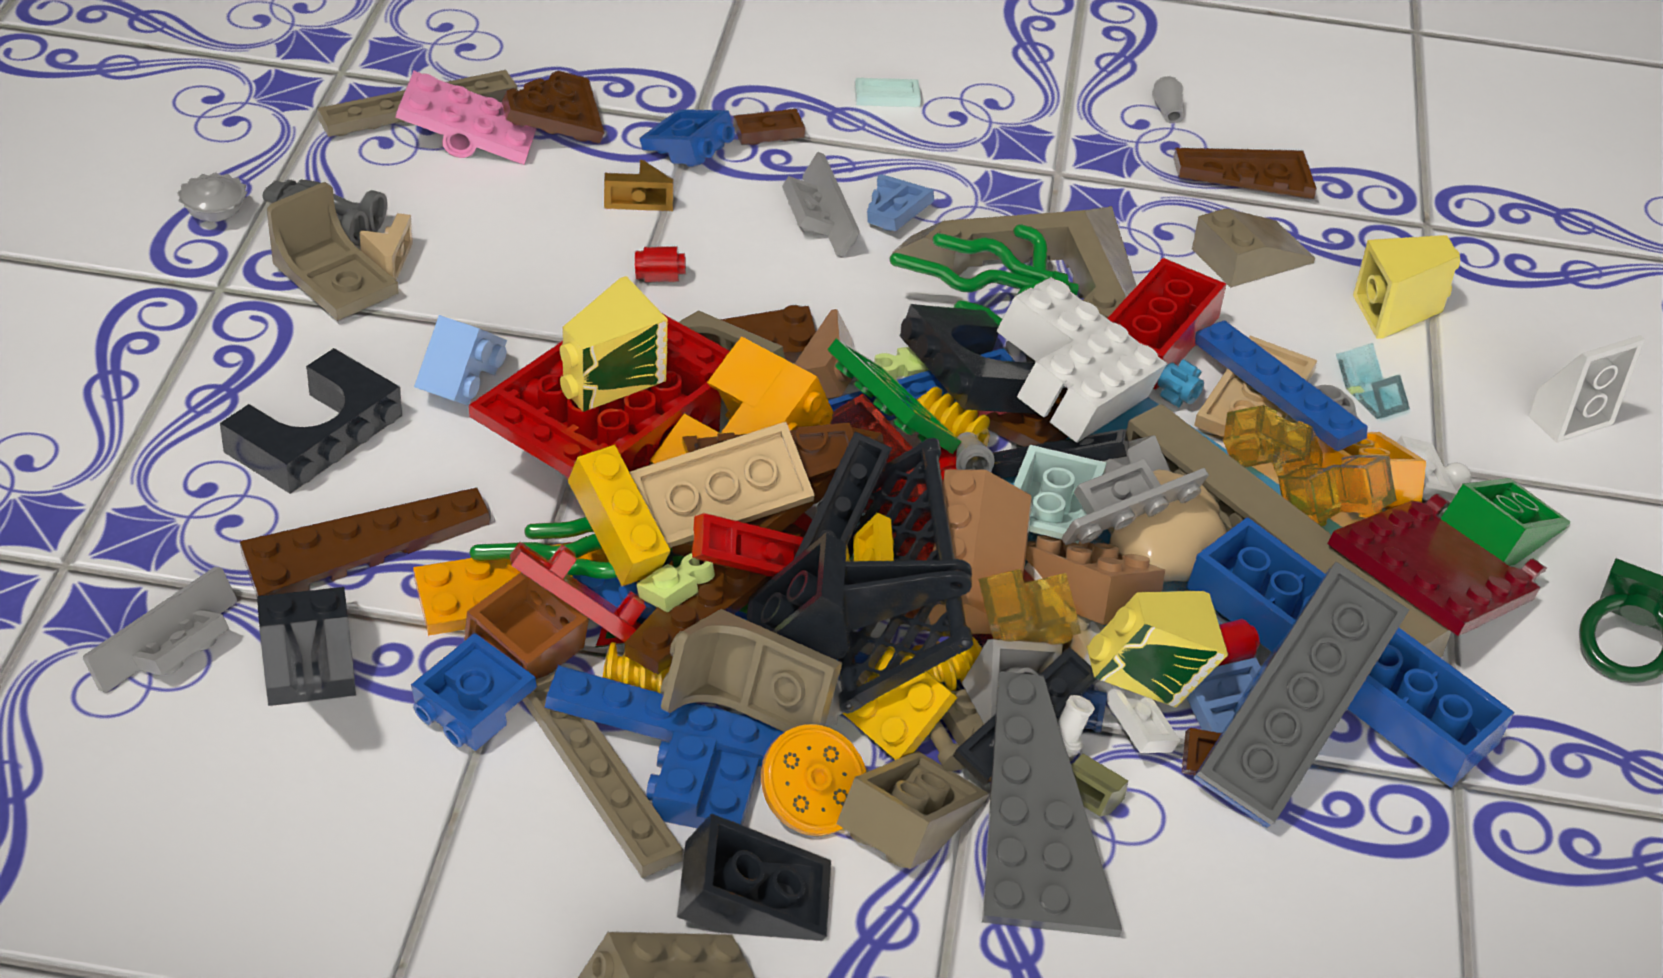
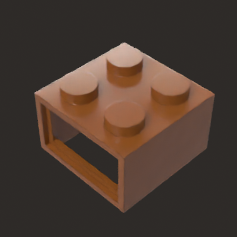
(529, 627)

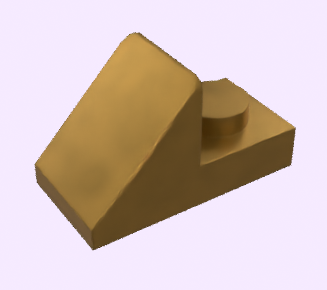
(640, 191)

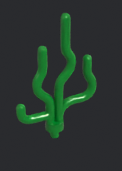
(1022, 275)
(554, 530)

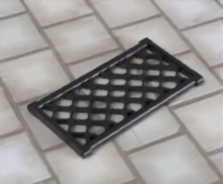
(951, 624)

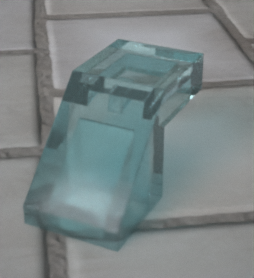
(1365, 382)

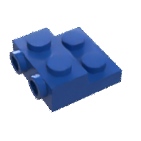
(690, 135)
(471, 692)
(700, 781)

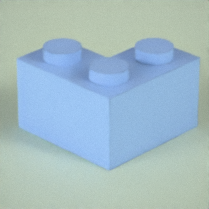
(456, 359)

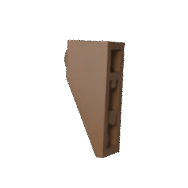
(820, 361)

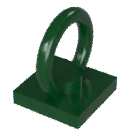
(1639, 599)

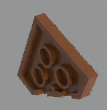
(556, 106)

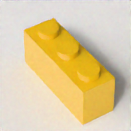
(618, 515)

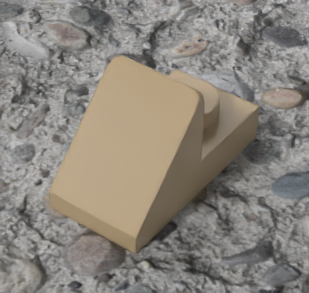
(391, 247)

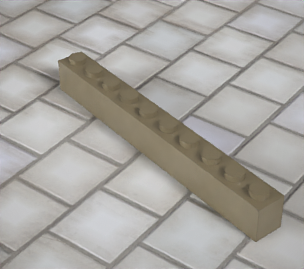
(1245, 495)

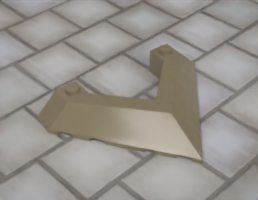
(1083, 239)

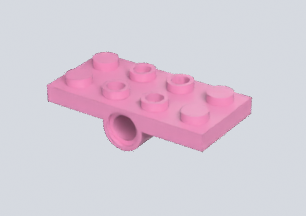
(463, 119)

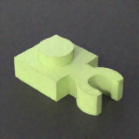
(902, 364)
(673, 585)

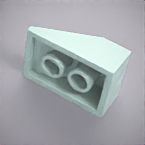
(1051, 482)

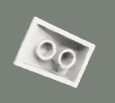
(1586, 391)

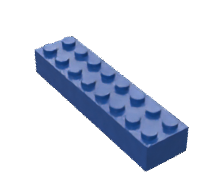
(1409, 693)

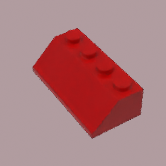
(1170, 309)

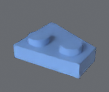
(897, 202)
(1220, 692)

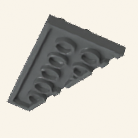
(1039, 839)

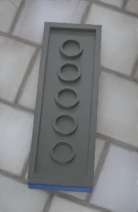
(1300, 694)

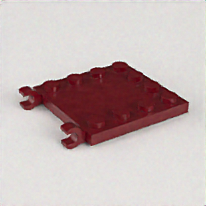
(1436, 565)

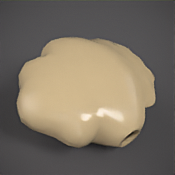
(1174, 534)

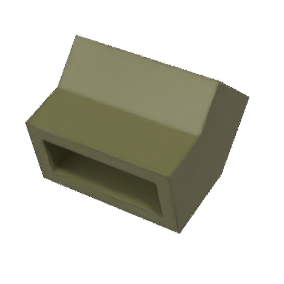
(1098, 785)

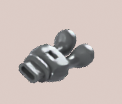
(353, 216)

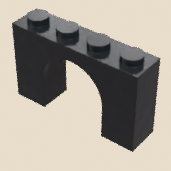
(951, 347)
(297, 454)

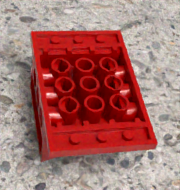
(545, 423)

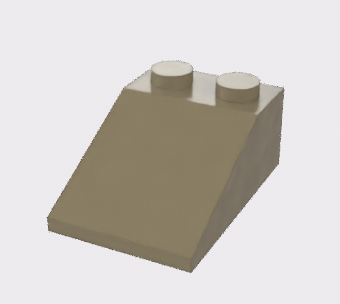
(1246, 246)
(909, 808)

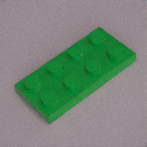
(891, 396)

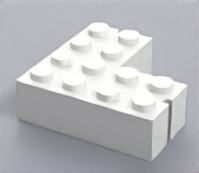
(1080, 351)

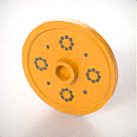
(810, 777)

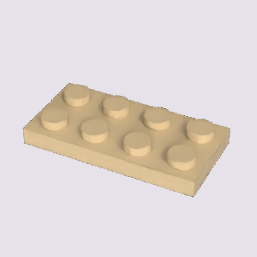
(1235, 394)
(728, 480)

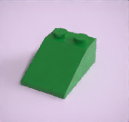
(1503, 518)

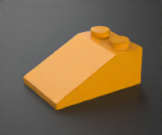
(1406, 466)

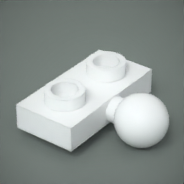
(1437, 478)

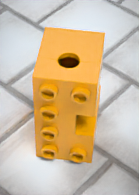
(758, 393)

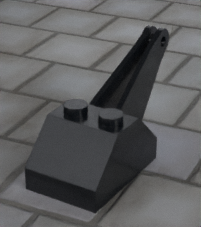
(828, 596)
(306, 646)

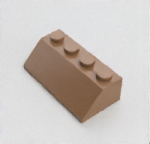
(987, 530)

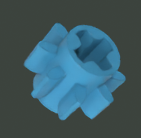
(1181, 383)

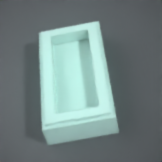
(887, 92)

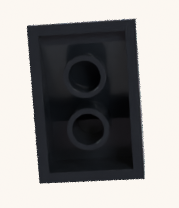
(752, 883)

